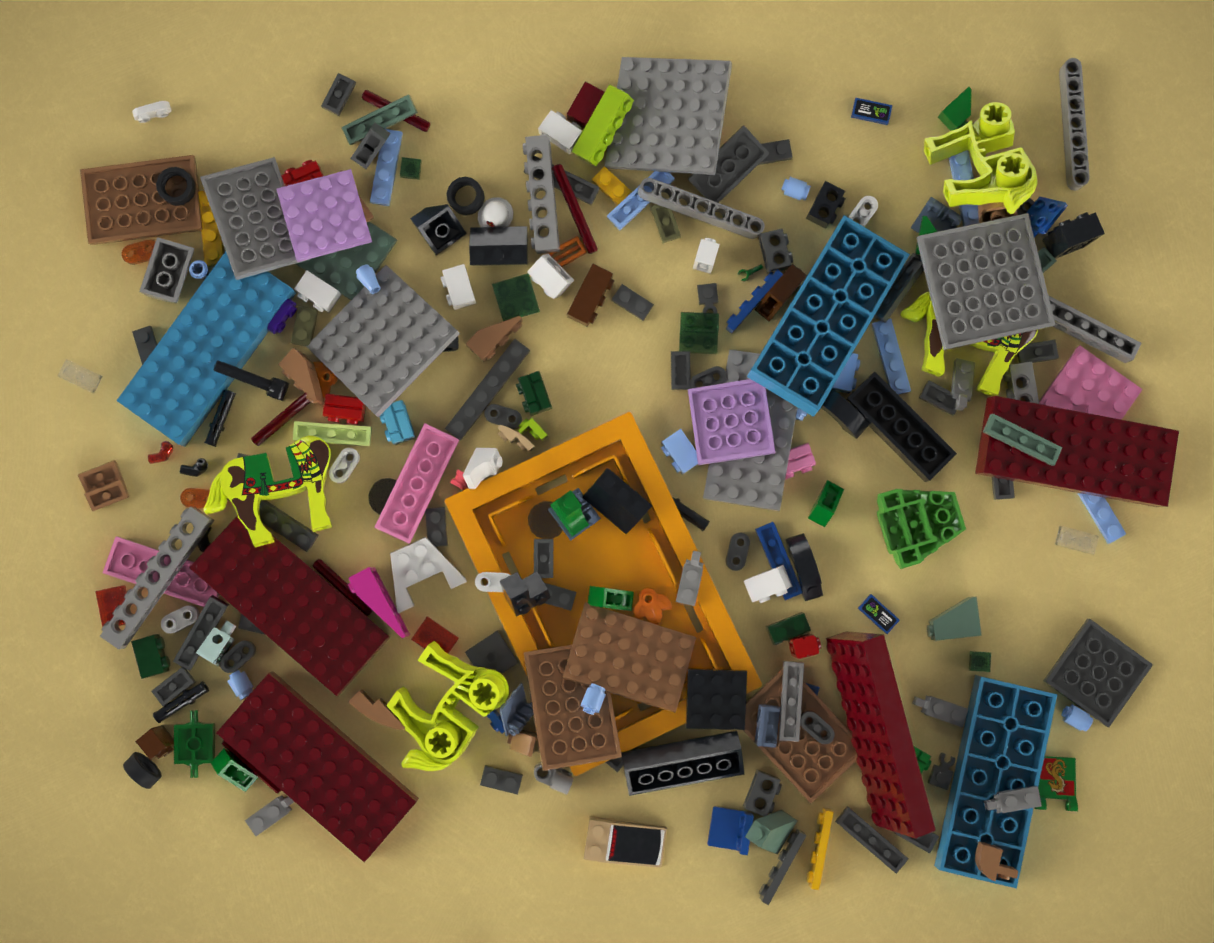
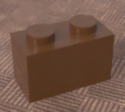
(156, 742)

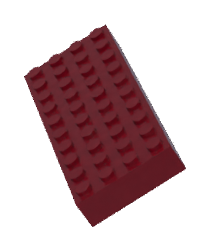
(1097, 456)
(291, 605)
(880, 733)
(317, 766)

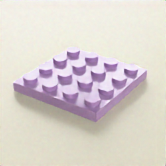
(324, 215)
(731, 421)

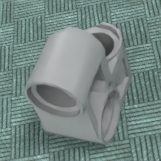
(557, 779)

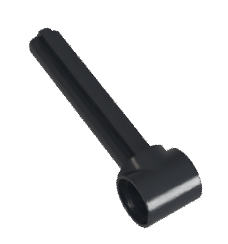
(274, 387)

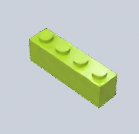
(603, 125)

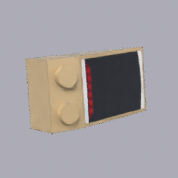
(624, 842)

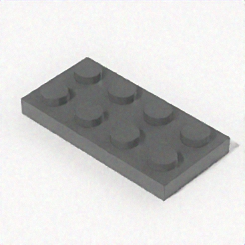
(735, 161)

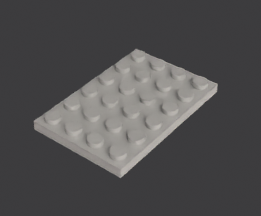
(250, 217)

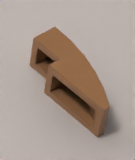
(376, 710)

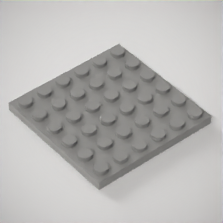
(673, 115)
(985, 281)
(382, 341)

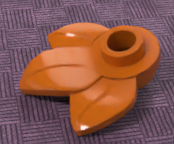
(322, 371)
(653, 608)

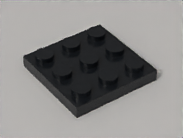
(716, 699)

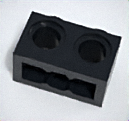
(823, 203)

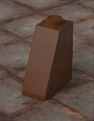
(780, 292)

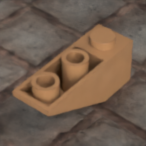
(488, 339)
(303, 372)

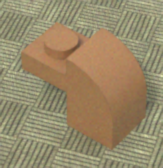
(988, 862)

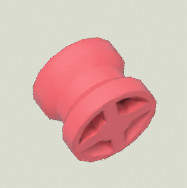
(459, 480)

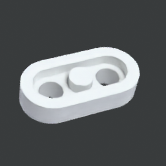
(145, 113)
(863, 214)
(344, 465)
(493, 581)
(179, 619)

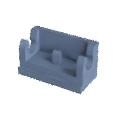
(767, 725)

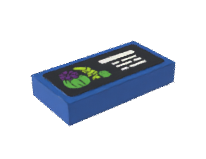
(871, 111)
(878, 614)

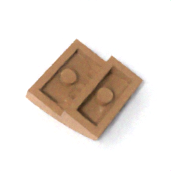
(103, 485)

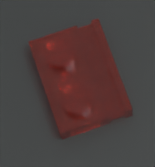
(108, 600)
(433, 631)

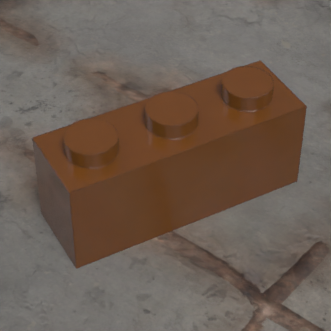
(591, 295)

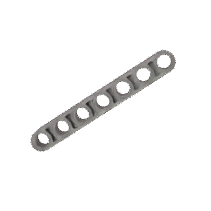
(1078, 116)
(710, 208)

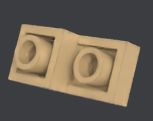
(509, 434)

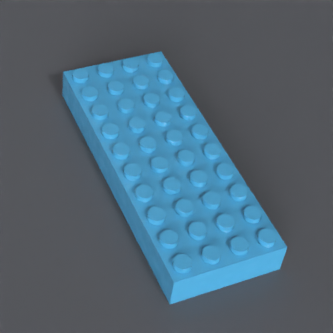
(828, 316)
(219, 323)
(997, 753)

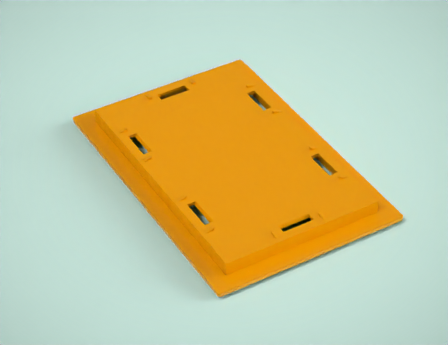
(648, 556)

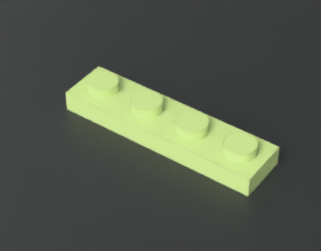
(334, 433)

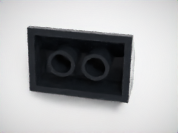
(498, 246)
(617, 501)

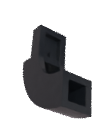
(845, 414)
(805, 566)

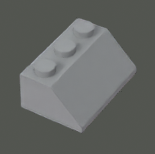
(166, 270)

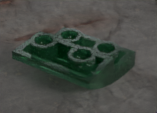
(516, 297)
(699, 332)

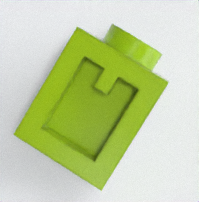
(537, 432)

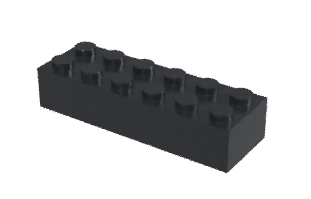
(901, 427)
(683, 763)

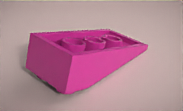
(373, 592)

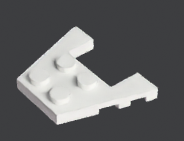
(417, 563)

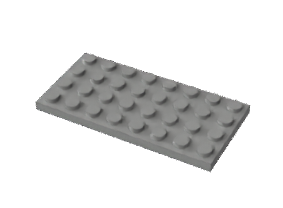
(756, 479)

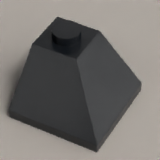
(438, 227)

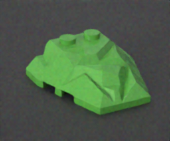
(917, 523)

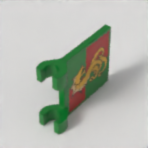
(1058, 782)

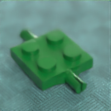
(194, 743)

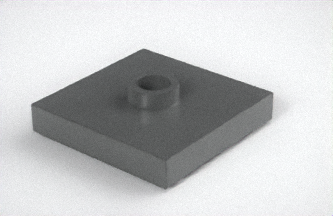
(492, 654)

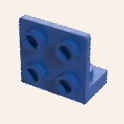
(1044, 214)
(729, 829)

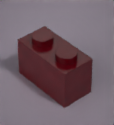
(584, 104)

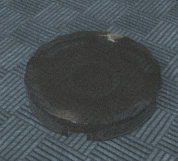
(380, 493)
(542, 522)

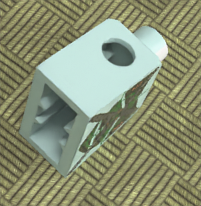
(211, 649)

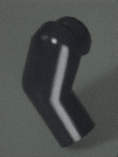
(195, 470)
(204, 543)

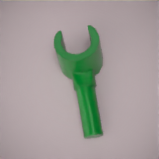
(749, 272)

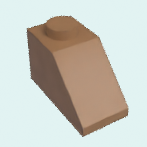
(523, 742)

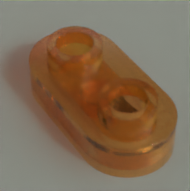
(140, 252)
(198, 500)

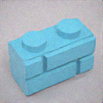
(397, 423)

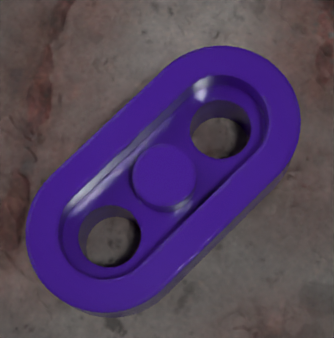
(286, 310)

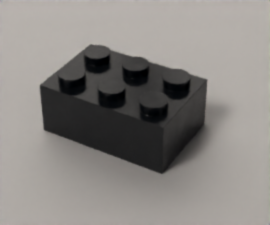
(1073, 235)

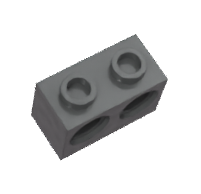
(370, 145)
(770, 251)
(756, 792)

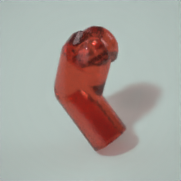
(163, 455)

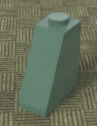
(956, 622)
(771, 831)

